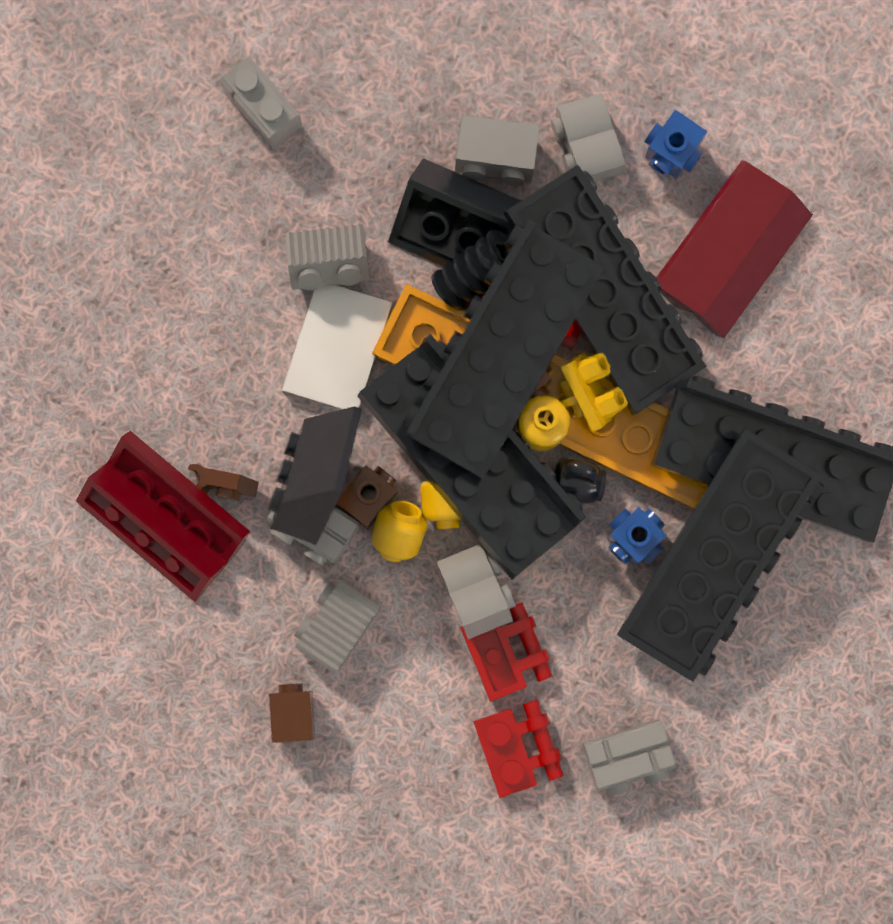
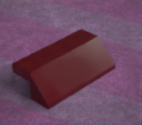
(733, 248)
(162, 516)

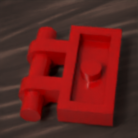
(496, 660)
(506, 752)

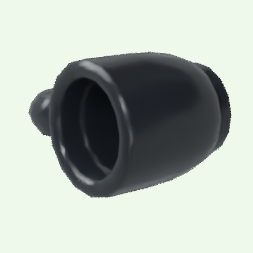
(581, 479)

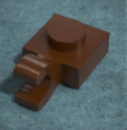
(227, 484)

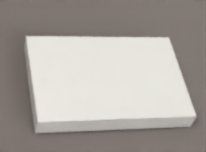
(336, 347)

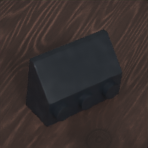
(447, 213)
(313, 474)

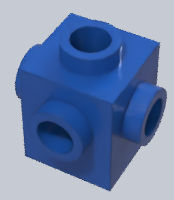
(674, 145)
(625, 547)

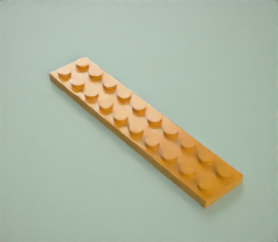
(621, 446)

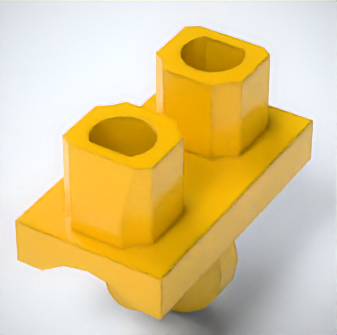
(585, 392)

